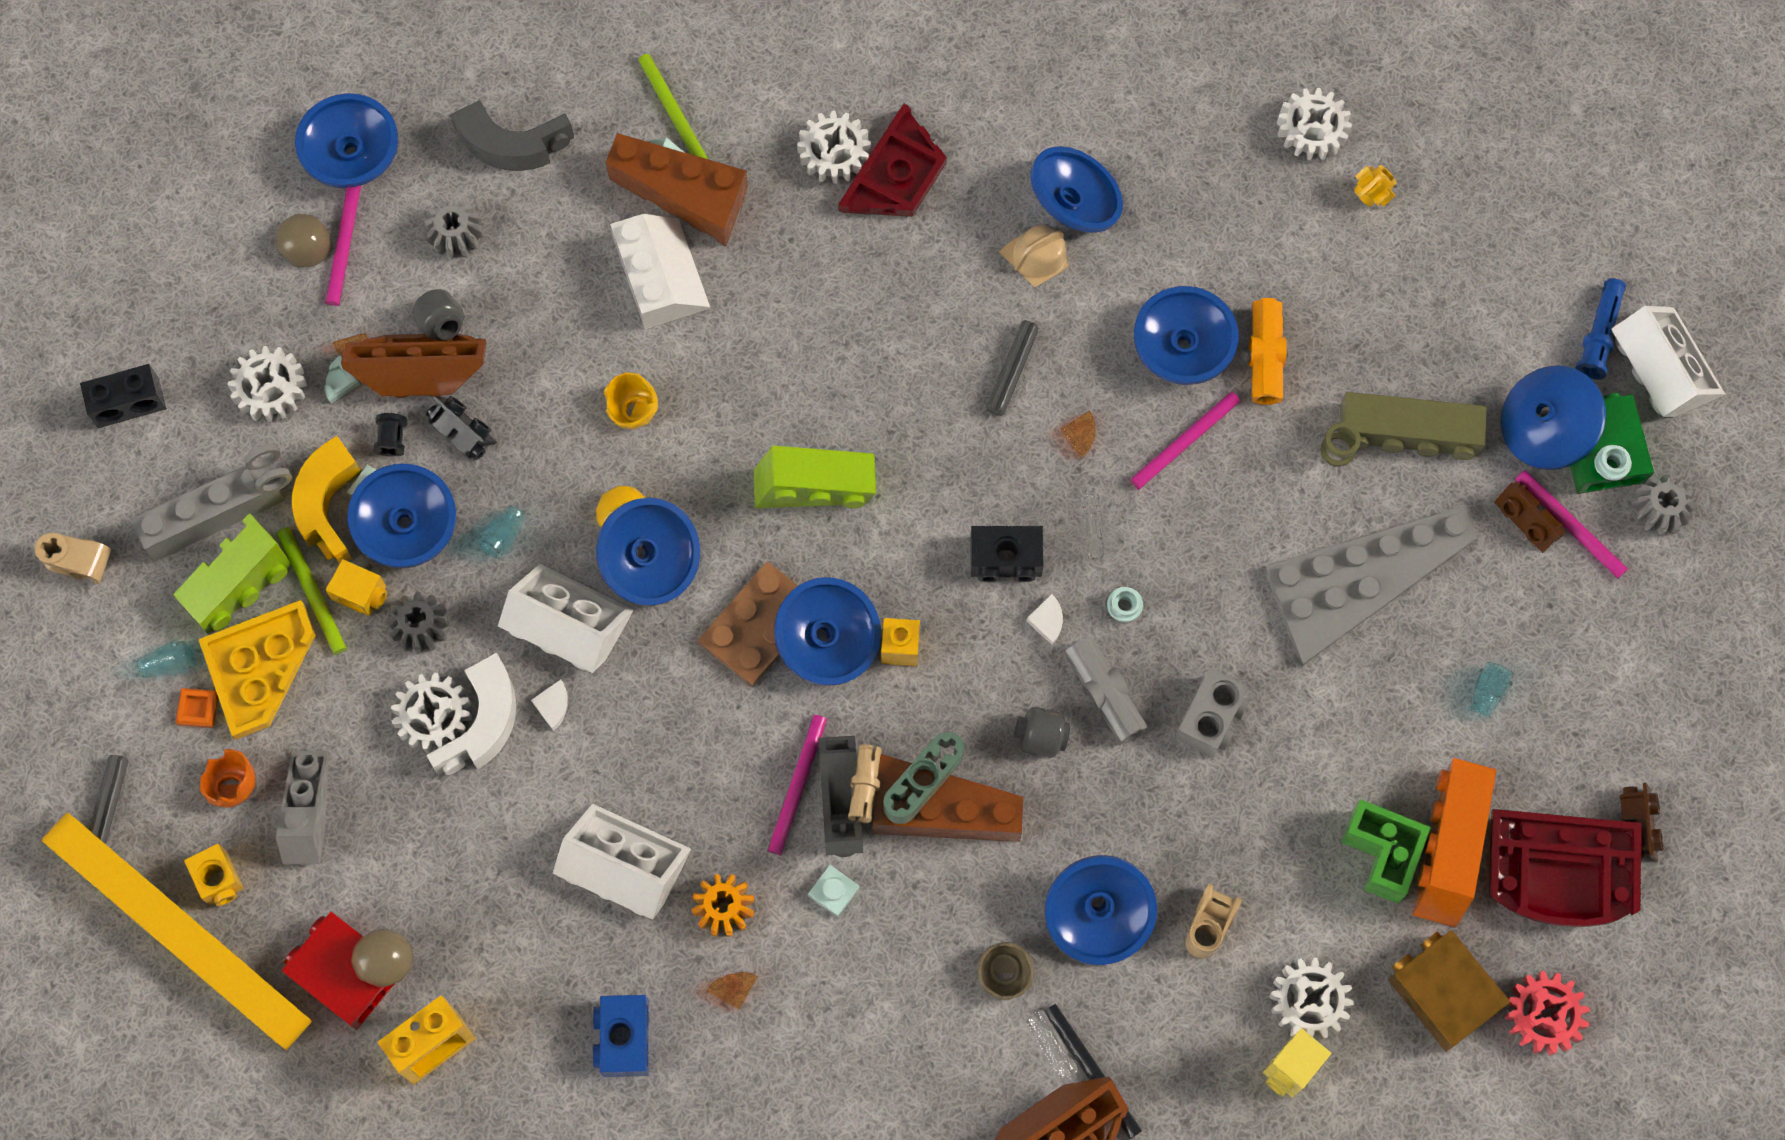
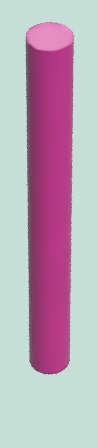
(343, 246)
(1185, 440)
(1563, 516)
(797, 785)

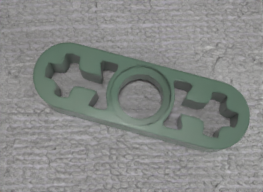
(899, 790)

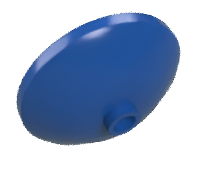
(345, 123)
(1076, 189)
(1190, 316)
(1569, 428)
(395, 494)
(669, 547)
(850, 627)
(1103, 932)

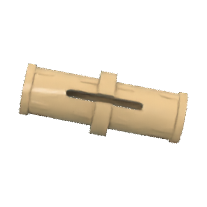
(865, 783)

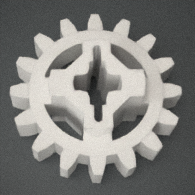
(1314, 137)
(843, 157)
(273, 396)
(417, 715)
(1322, 1009)

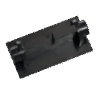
(450, 417)

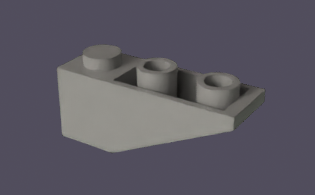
(303, 808)

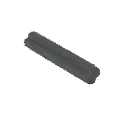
(1012, 368)
(108, 796)

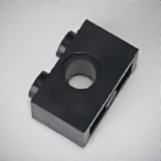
(1023, 541)

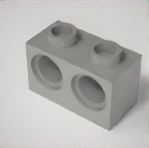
(1208, 711)

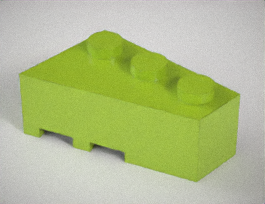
(813, 478)
(233, 577)

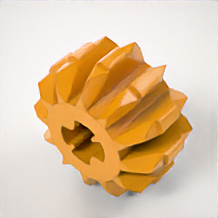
(735, 909)

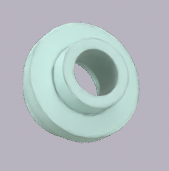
(1616, 454)
(1130, 595)

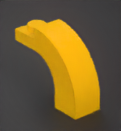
(313, 489)

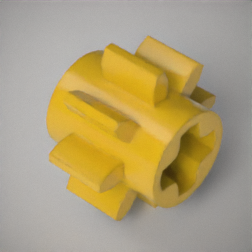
(1375, 185)

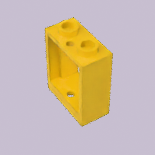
(438, 1039)

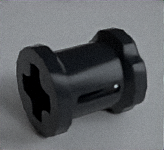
(390, 434)

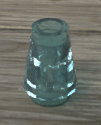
(501, 532)
(168, 659)
(1490, 688)

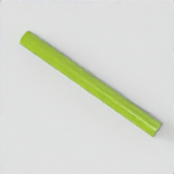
(671, 106)
(311, 590)

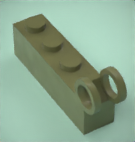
(1406, 424)

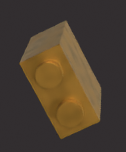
(1447, 989)

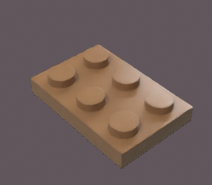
(745, 629)

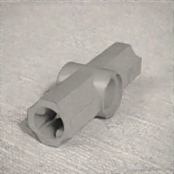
(1106, 690)

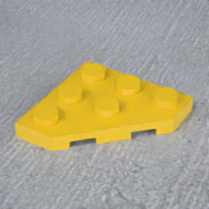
(257, 664)

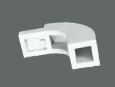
(491, 725)

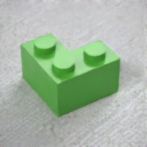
(1393, 842)

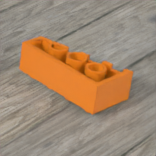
(1456, 842)

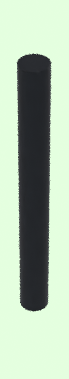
(1085, 1060)

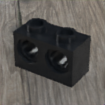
(123, 396)

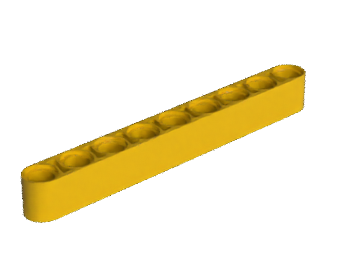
(176, 931)

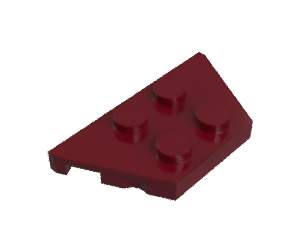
(896, 171)

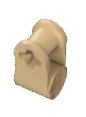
(77, 557)
(1212, 916)

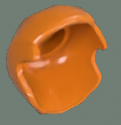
(230, 766)

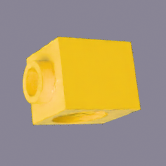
(357, 588)
(900, 642)
(207, 862)

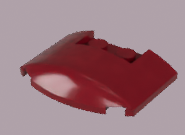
(1565, 867)

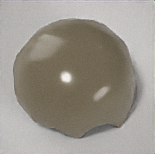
(303, 240)
(382, 957)
(1006, 958)

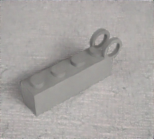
(213, 505)

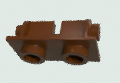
(1521, 508)
(1642, 808)

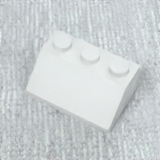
(659, 268)
(1666, 360)
(564, 617)
(620, 861)

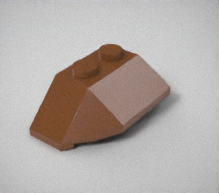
(414, 363)
(1071, 1112)

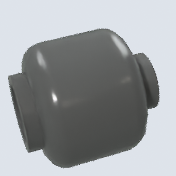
(438, 315)
(1042, 732)

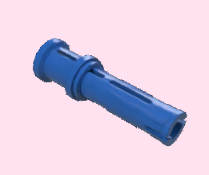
(1600, 342)

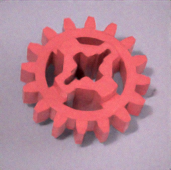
(1553, 1026)

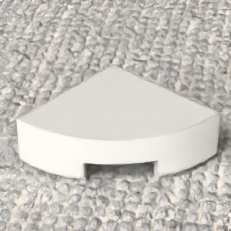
(1047, 619)
(552, 704)

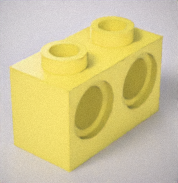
(1295, 1064)

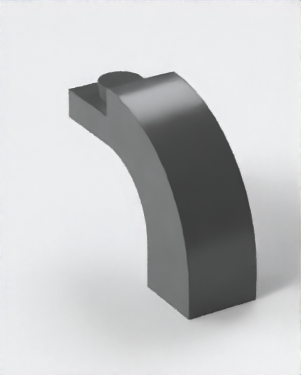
(509, 148)
(837, 767)

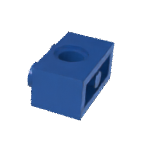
(618, 1012)

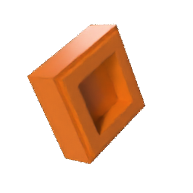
(197, 708)

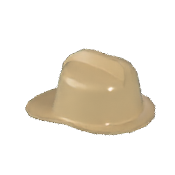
(1037, 253)

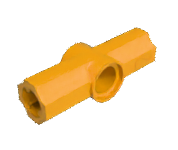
(1267, 352)

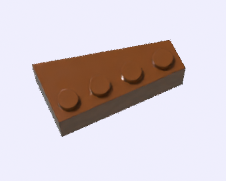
(680, 183)
(955, 811)

